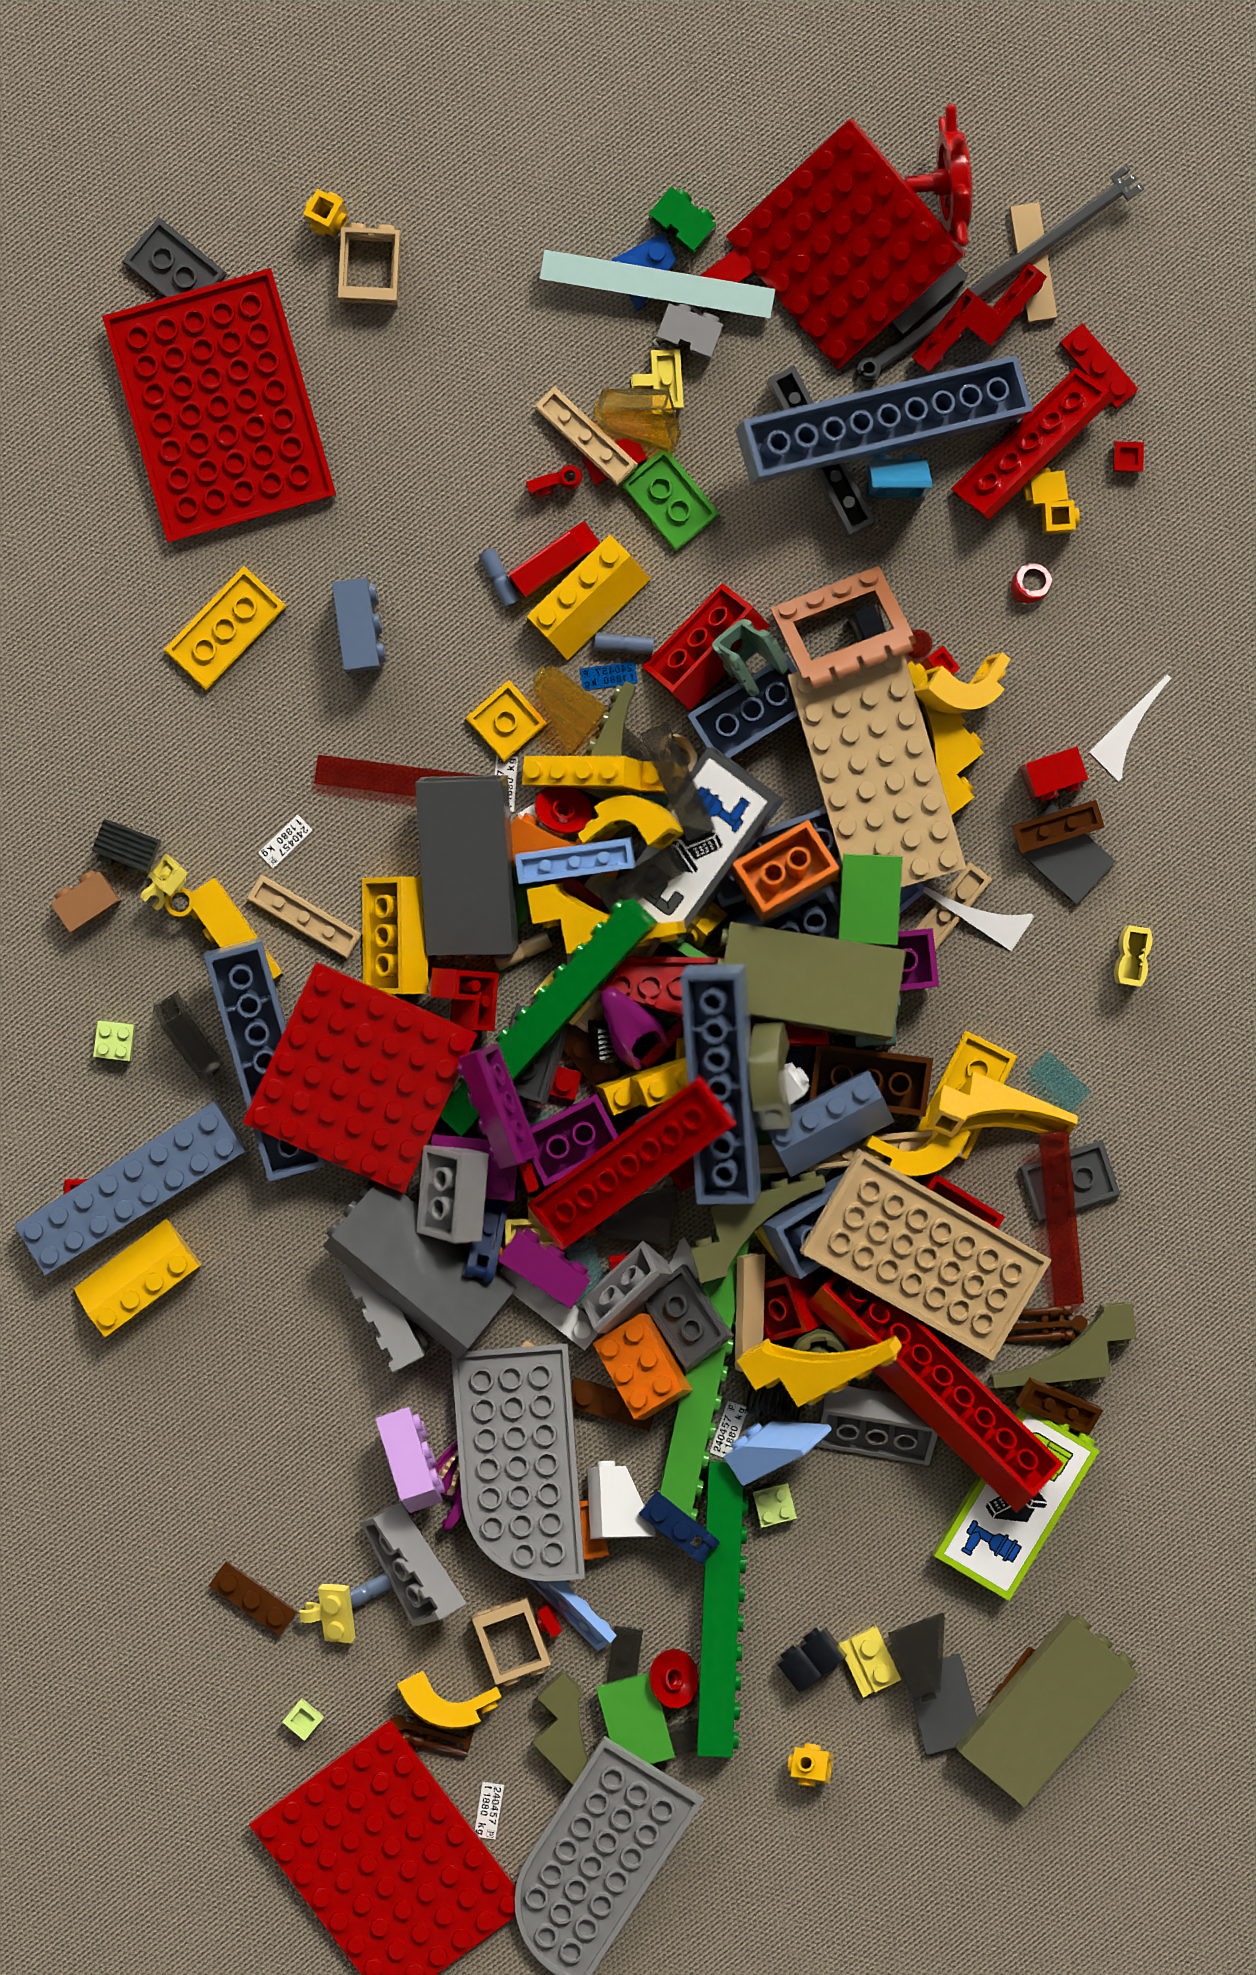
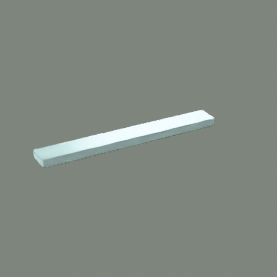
(657, 283)

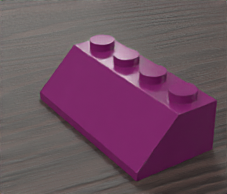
(497, 1106)

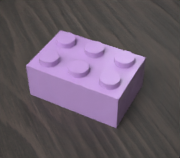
(410, 1459)

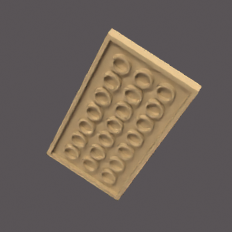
(879, 769)
(925, 1255)

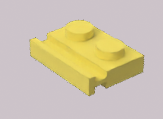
(870, 1661)

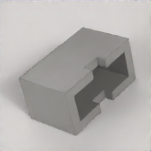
(690, 330)

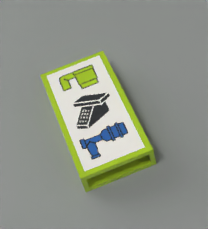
(993, 1540)

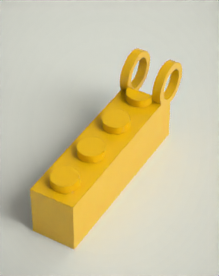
(220, 916)

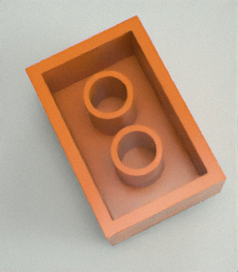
(785, 870)
(642, 1366)

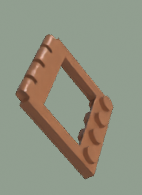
(842, 595)

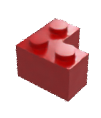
(1052, 773)
(471, 996)

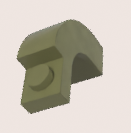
(767, 1074)

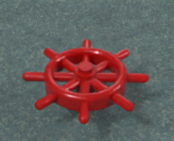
(950, 179)

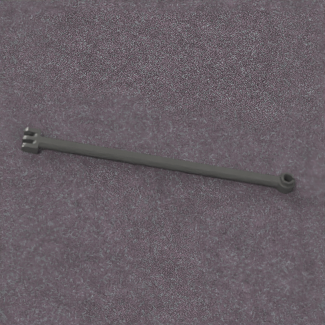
(999, 275)

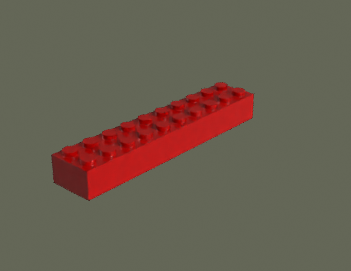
(941, 1391)

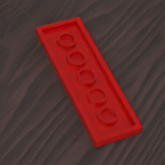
(1032, 443)

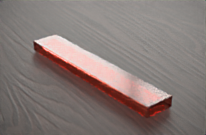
(373, 775)
(1060, 1218)

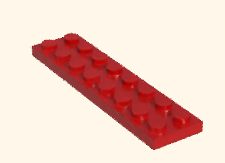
(631, 1163)

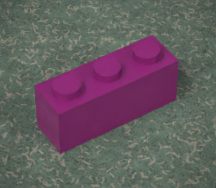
(545, 1266)

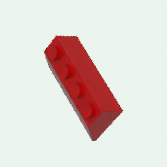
(687, 660)

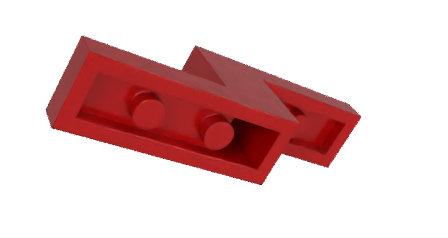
(979, 317)

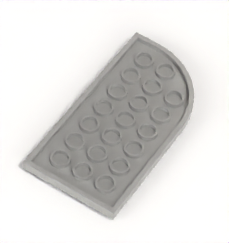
(520, 1459)
(598, 1857)

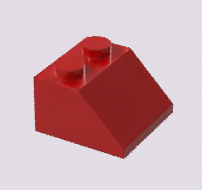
(786, 1306)

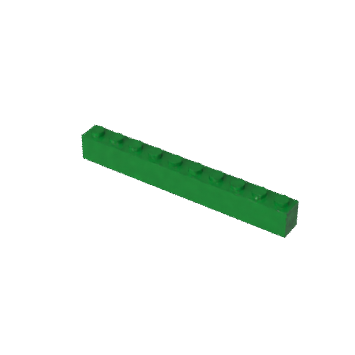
(559, 1001)
(720, 1613)

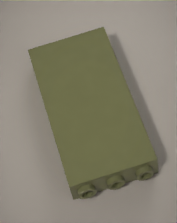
(817, 980)
(1047, 1708)

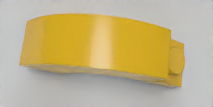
(949, 695)
(652, 820)
(926, 1159)
(440, 1713)

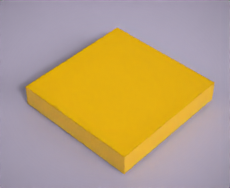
(506, 721)

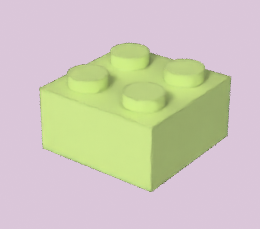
(114, 1040)
(774, 1504)

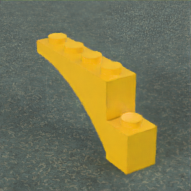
(951, 748)
(592, 772)
(553, 903)
(643, 1087)
(992, 1104)
(812, 1373)

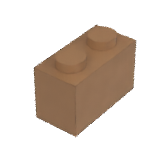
(85, 901)

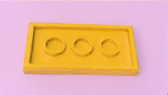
(225, 628)
(969, 1056)

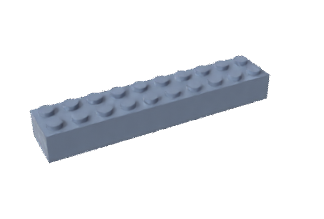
(883, 419)

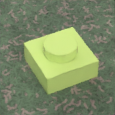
(303, 1719)

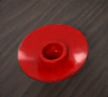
(570, 803)
(682, 1678)

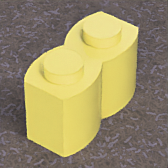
(1134, 947)

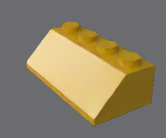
(588, 597)
(394, 935)
(136, 1277)

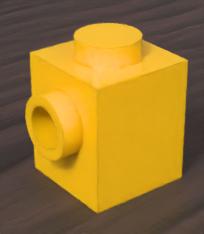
(1046, 487)
(1059, 517)

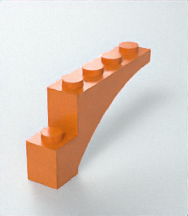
(532, 836)

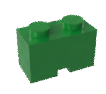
(683, 218)

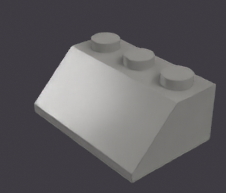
(452, 1193)
(626, 1288)

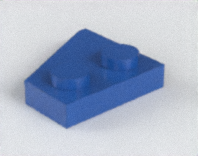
(653, 254)

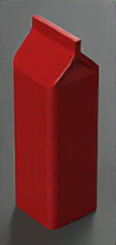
(554, 559)

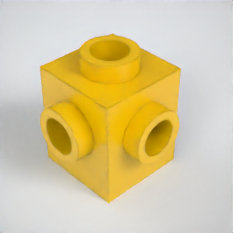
(322, 205)
(819, 1770)

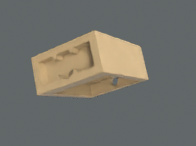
(369, 295)
(503, 1612)

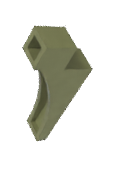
(611, 742)
(738, 1221)
(1079, 1359)
(562, 1738)

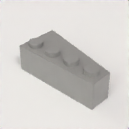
(393, 1328)
(411, 1566)

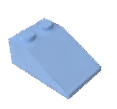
(772, 1447)

